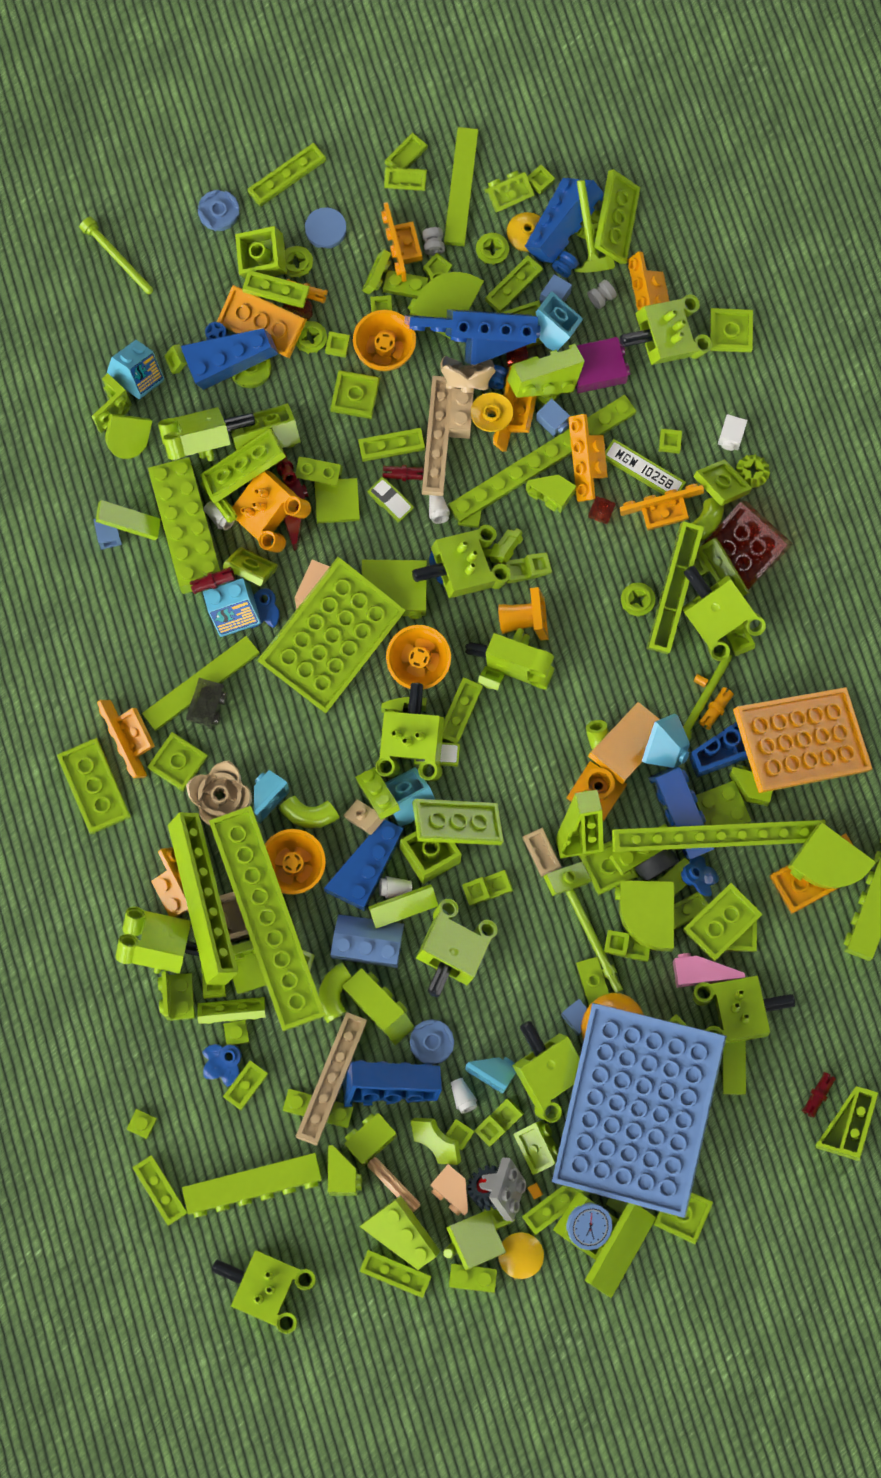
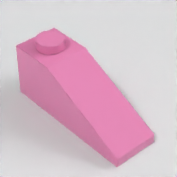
(694, 969)

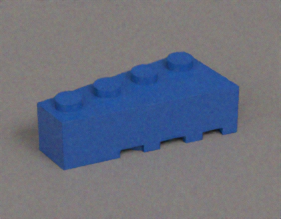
(561, 219)
(227, 356)
(719, 752)
(679, 802)
(362, 871)
(391, 1083)

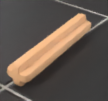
(393, 1183)

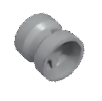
(433, 241)
(602, 294)

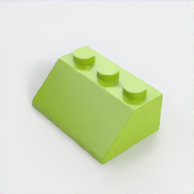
(278, 418)
(342, 1175)

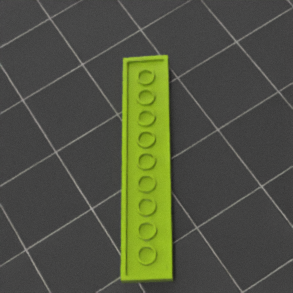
(267, 918)

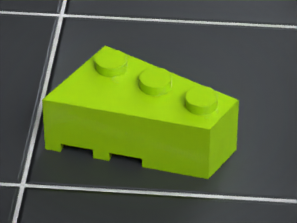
(547, 375)
(582, 826)
(379, 1005)
(850, 1126)
(402, 1233)

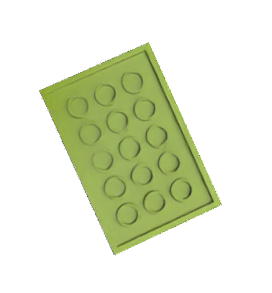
(331, 635)

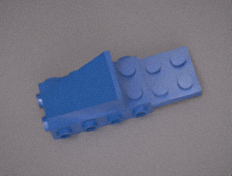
(484, 332)

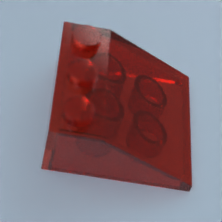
(750, 542)

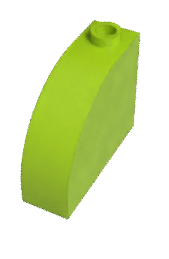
(446, 292)
(396, 581)
(829, 860)
(648, 912)

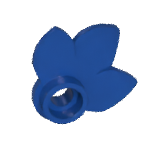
(267, 611)
(700, 875)
(219, 1065)

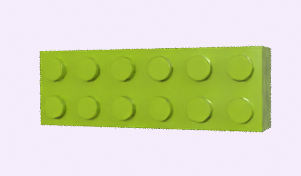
(183, 521)

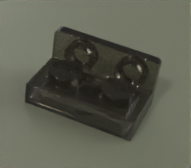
(206, 703)

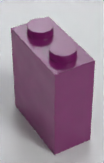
(602, 365)

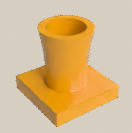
(525, 615)
(597, 776)

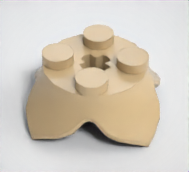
(467, 376)
(223, 778)

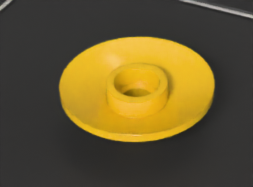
(515, 230)
(491, 404)

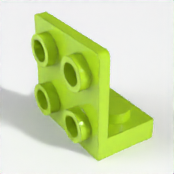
(117, 404)
(249, 971)
(177, 996)

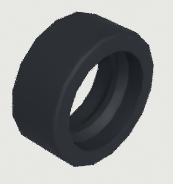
(657, 864)

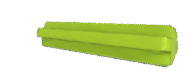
(225, 508)

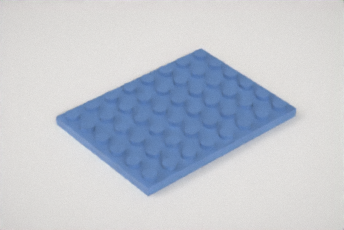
(639, 1109)

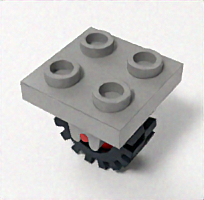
(498, 1188)

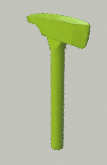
(594, 262)

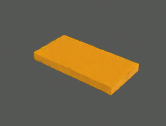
(249, 312)
(625, 744)
(798, 892)

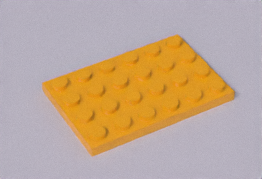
(802, 739)

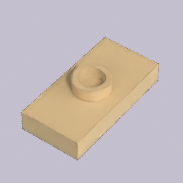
(363, 817)
(541, 852)

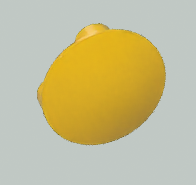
(522, 1256)

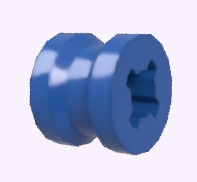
(565, 264)
(215, 329)
(497, 379)

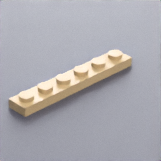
(437, 438)
(331, 1079)

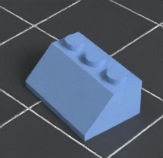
(360, 942)

